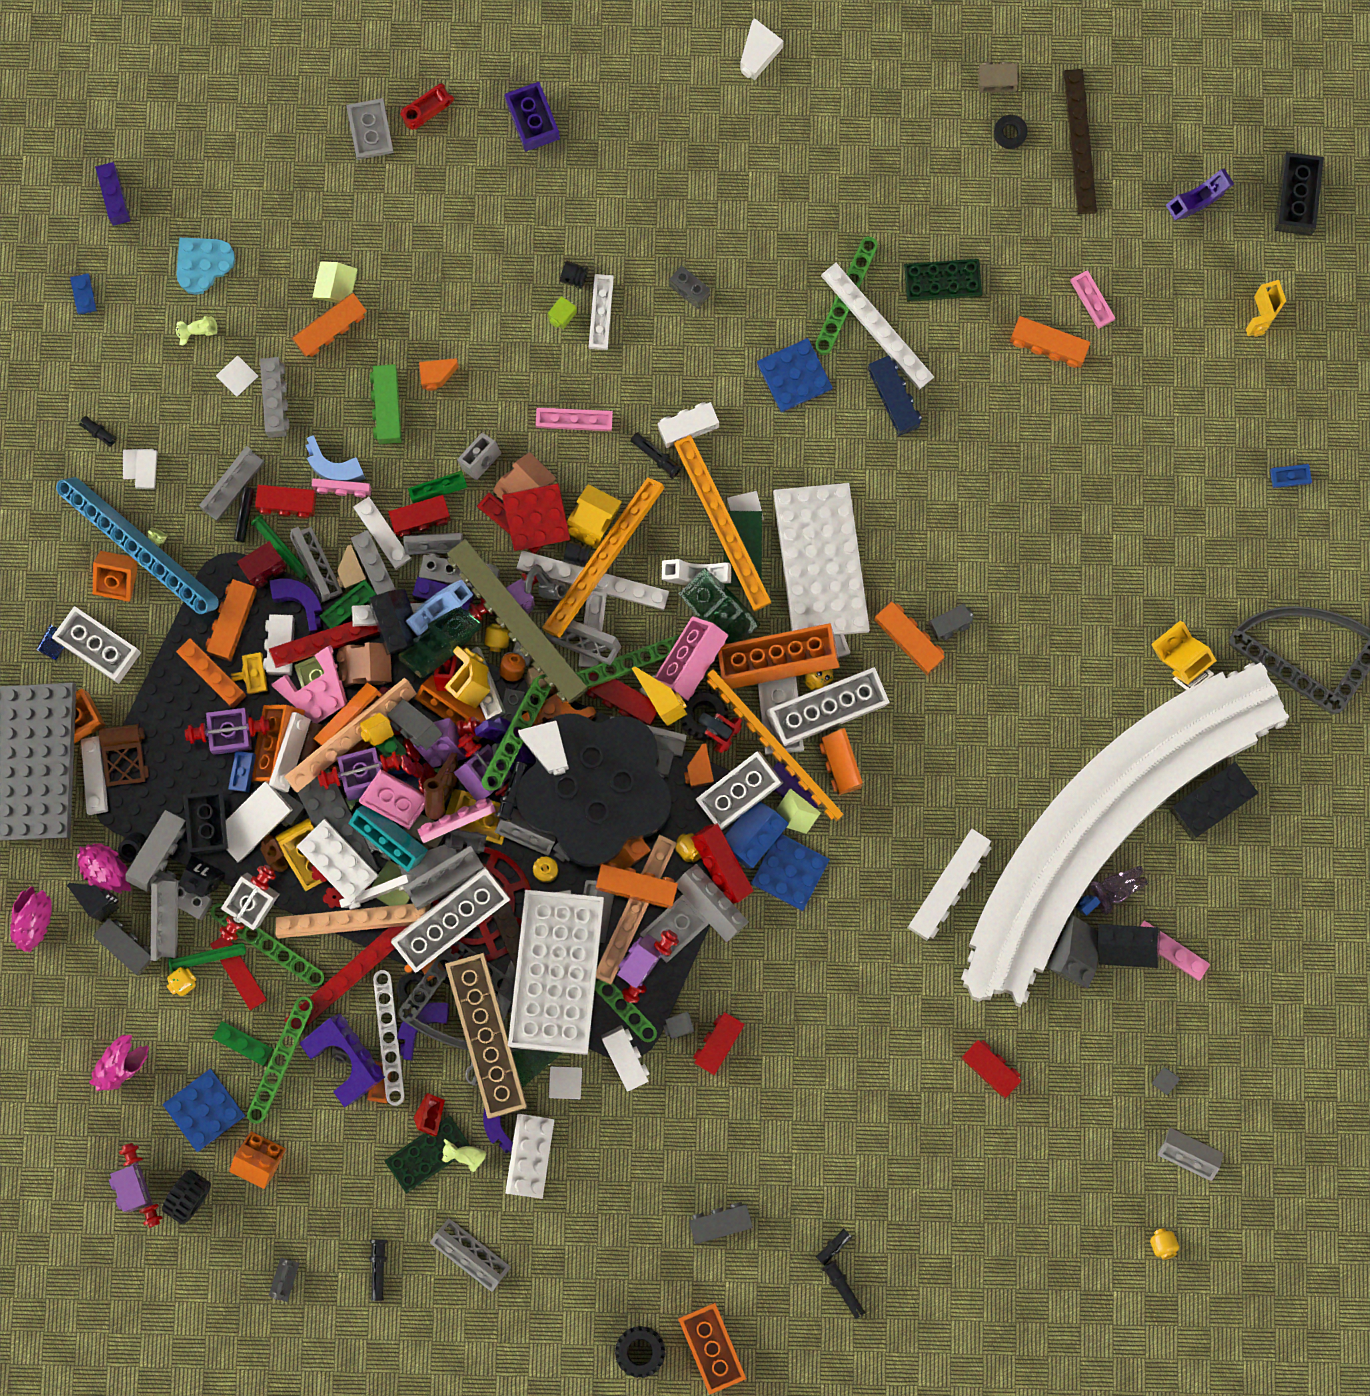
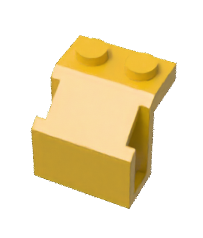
(1260, 324)
(592, 516)
(1183, 653)
(471, 680)

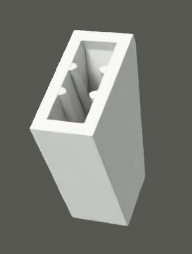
(759, 50)
(547, 746)

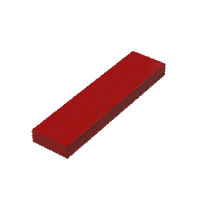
(496, 512)
(241, 976)

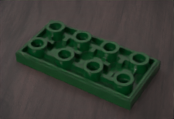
(943, 280)
(750, 531)
(424, 1155)

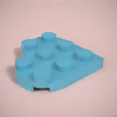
(202, 262)

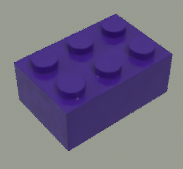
(532, 116)

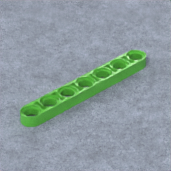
(838, 303)
(634, 656)
(511, 739)
(274, 952)
(624, 1014)
(280, 1070)

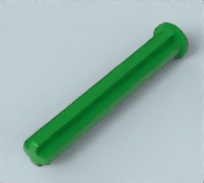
(279, 546)
(207, 956)

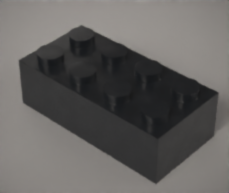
(1299, 193)
(1213, 801)

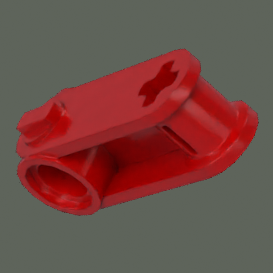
(426, 106)

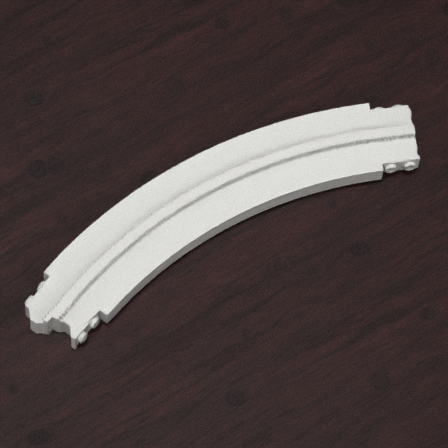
(1100, 812)

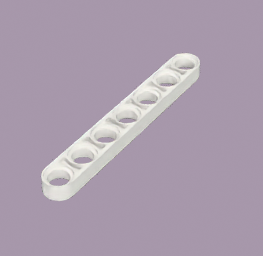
(388, 1047)

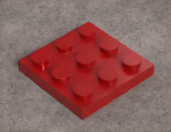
(536, 517)

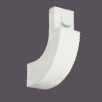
(682, 572)

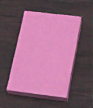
(393, 799)

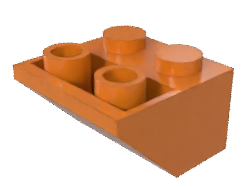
(257, 1160)

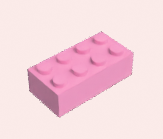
(691, 657)

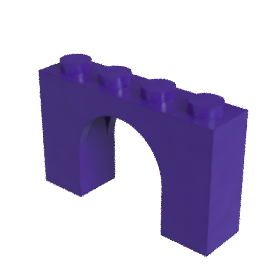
(364, 1072)

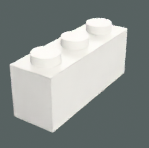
(686, 423)
(280, 631)
(625, 1058)

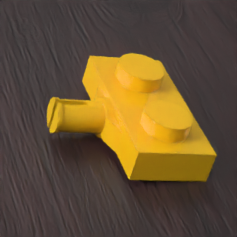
(252, 673)

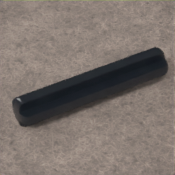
(243, 516)

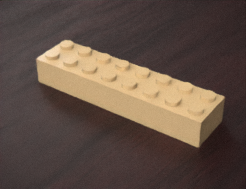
(486, 1036)

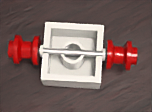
(249, 902)

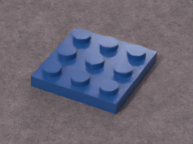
(794, 375)
(790, 872)
(204, 1110)

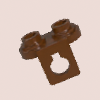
(273, 854)

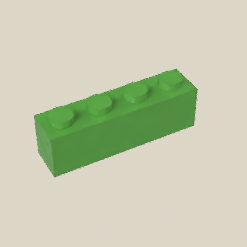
(386, 404)

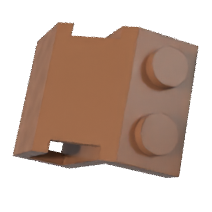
(525, 475)
(364, 664)

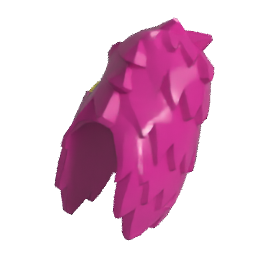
(103, 868)
(30, 919)
(118, 1065)

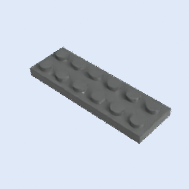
(332, 806)

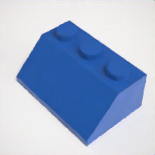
(755, 833)

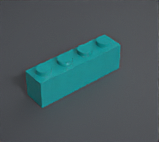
(388, 837)

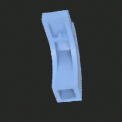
(347, 471)
(439, 604)

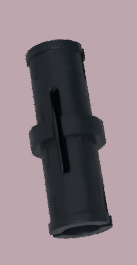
(97, 431)
(833, 1246)

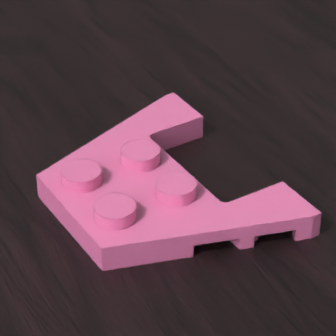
(319, 697)

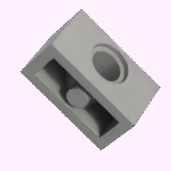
(479, 456)

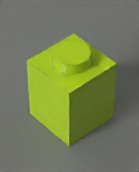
(561, 313)

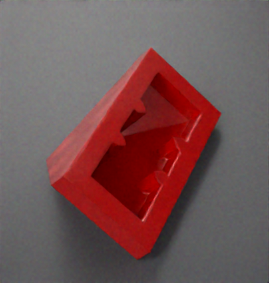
(429, 1114)

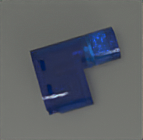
(48, 646)

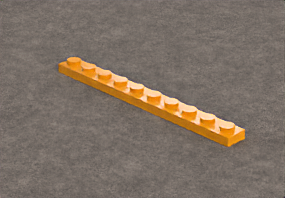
(722, 523)
(603, 557)
(779, 751)

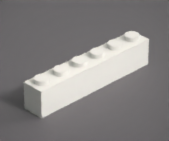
(949, 884)

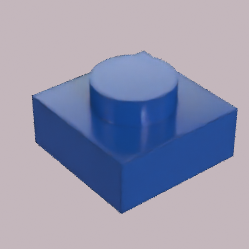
(1087, 904)

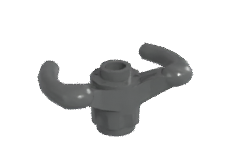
(548, 587)

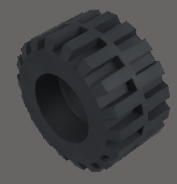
(696, 700)
(186, 1196)
(622, 1347)

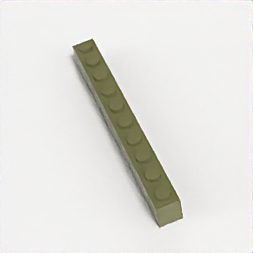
(517, 621)

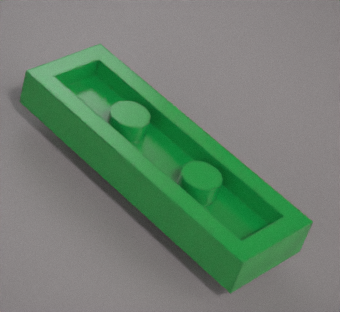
(437, 487)
(342, 609)
(242, 1043)

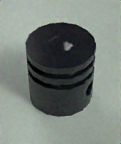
(574, 274)
(577, 553)
(131, 845)

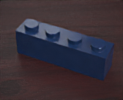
(894, 395)

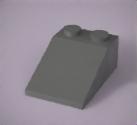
(1076, 953)

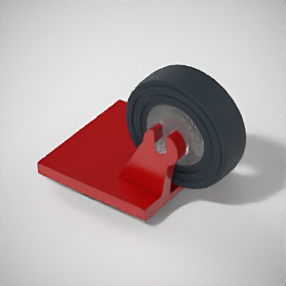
(716, 726)

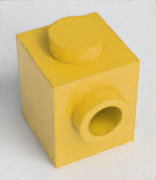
(376, 729)

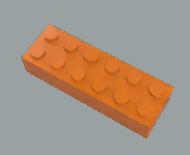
(778, 656)

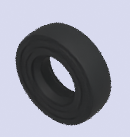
(1010, 143)
(402, 985)

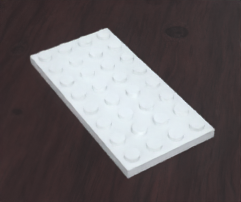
(821, 558)
(556, 972)

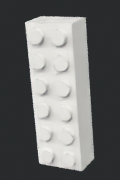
(827, 707)
(450, 919)

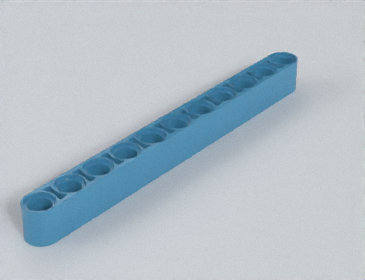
(137, 545)

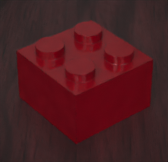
(262, 565)

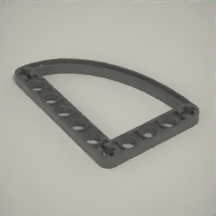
(1280, 663)
(429, 992)

